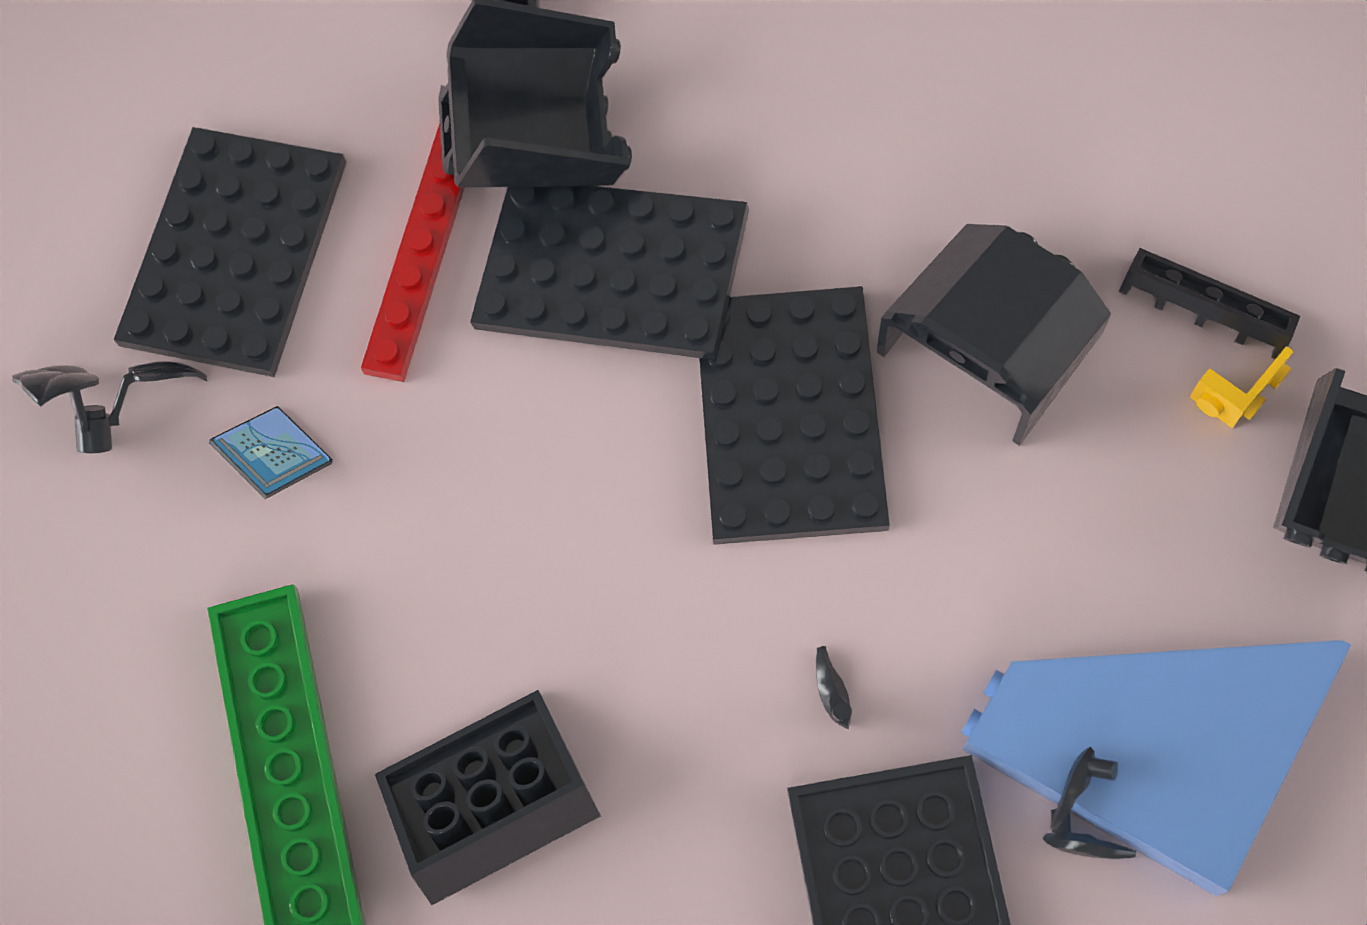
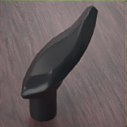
(832, 690)
(1078, 779)
(1084, 844)

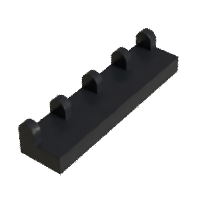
(1211, 300)

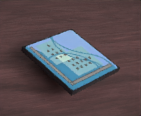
(270, 452)

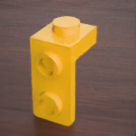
(1225, 401)

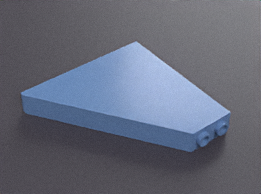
(1193, 737)

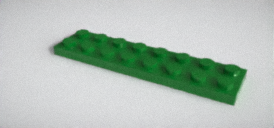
(284, 762)

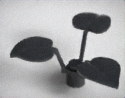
(92, 421)

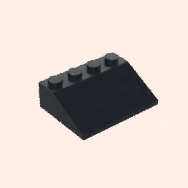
(485, 797)

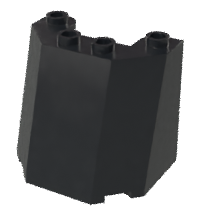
(529, 99)
(1002, 316)
(1328, 475)

